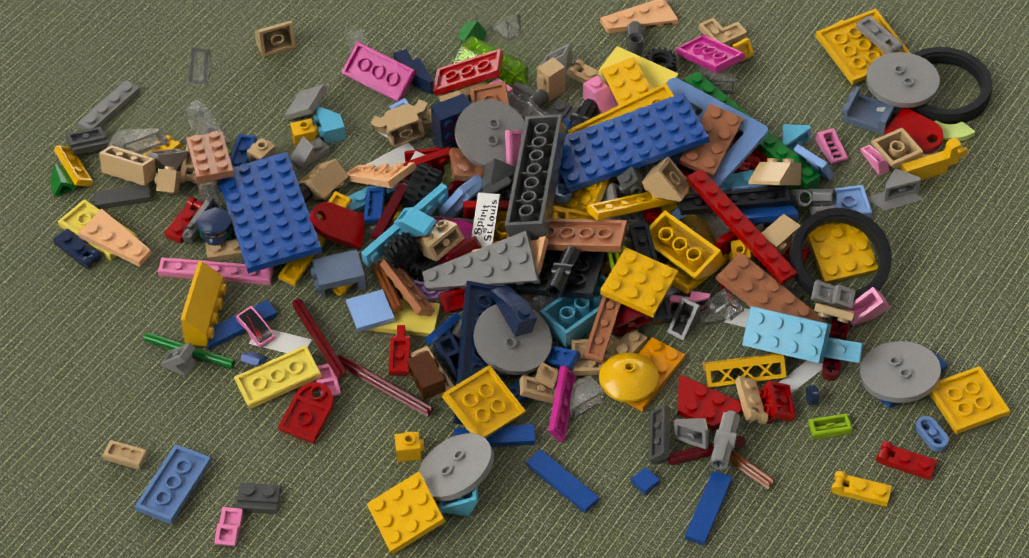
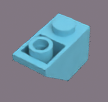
(330, 125)
(415, 222)

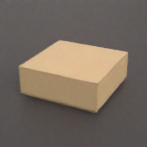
(546, 375)

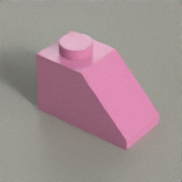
(599, 93)
(869, 306)

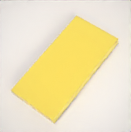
(654, 73)
(78, 218)
(414, 324)
(277, 377)

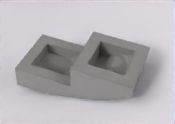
(832, 295)

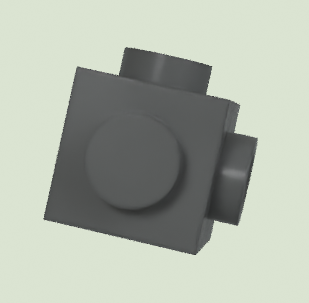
(631, 182)

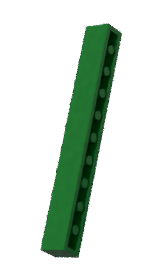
(770, 146)

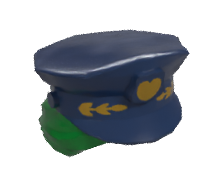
(215, 225)

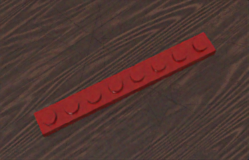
(741, 226)

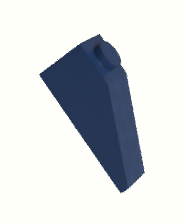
(515, 310)

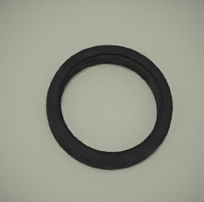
(975, 68)
(849, 217)

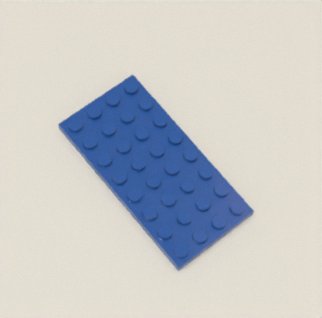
(630, 141)
(269, 213)

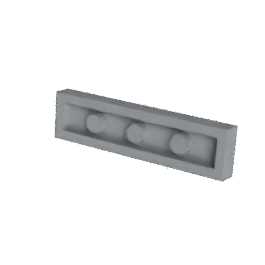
(109, 106)

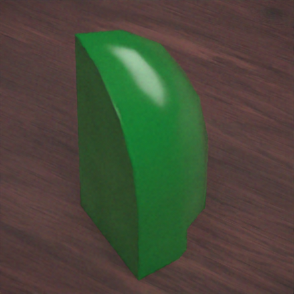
(472, 28)
(61, 181)

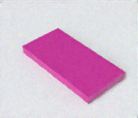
(710, 53)
(378, 71)

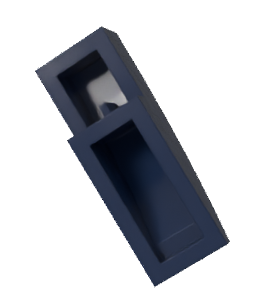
(422, 78)
(448, 352)

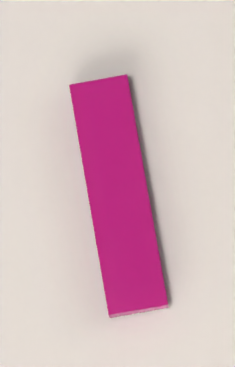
(561, 403)

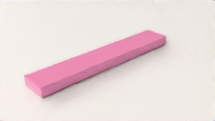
(230, 271)

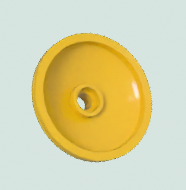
(627, 384)

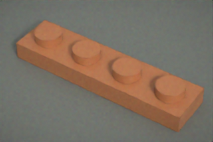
(408, 289)
(602, 330)

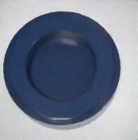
(812, 395)

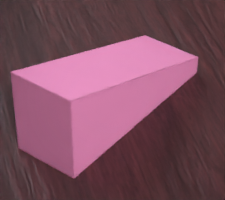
(875, 159)

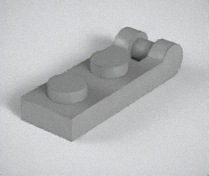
(879, 35)

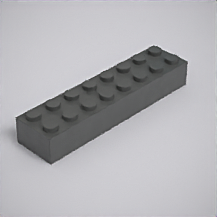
(536, 176)

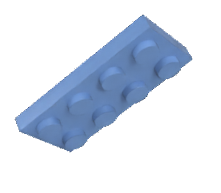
(173, 484)

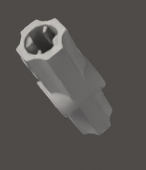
(725, 440)

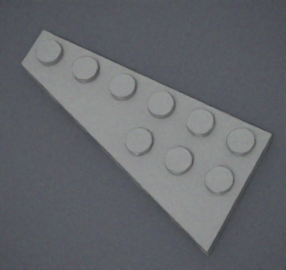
(496, 265)

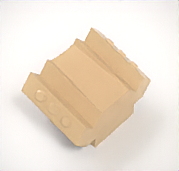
(402, 123)

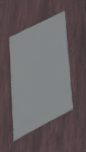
(878, 200)

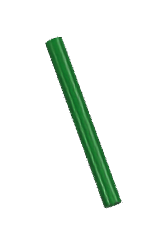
(197, 353)

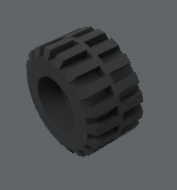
(421, 183)

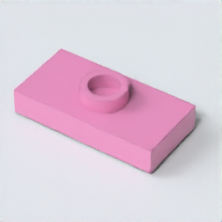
(512, 142)

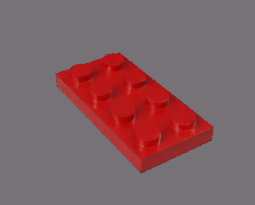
(468, 72)

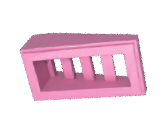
(831, 134)

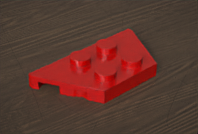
(703, 402)

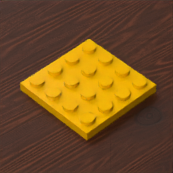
(850, 48)

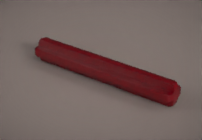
(697, 452)

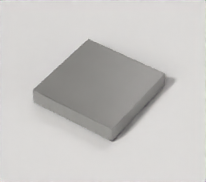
(305, 102)

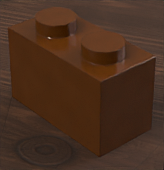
(426, 375)

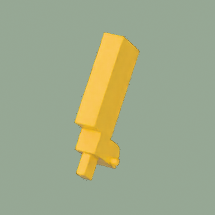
(936, 163)

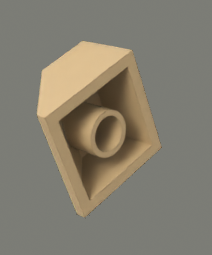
(275, 38)
(897, 148)
(777, 173)
(324, 179)
(666, 181)

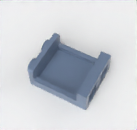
(862, 112)
(338, 271)

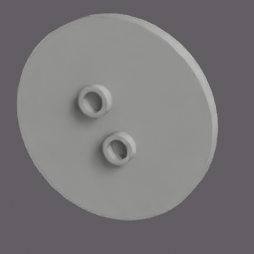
(903, 79)
(482, 130)
(505, 351)
(900, 371)
(457, 466)

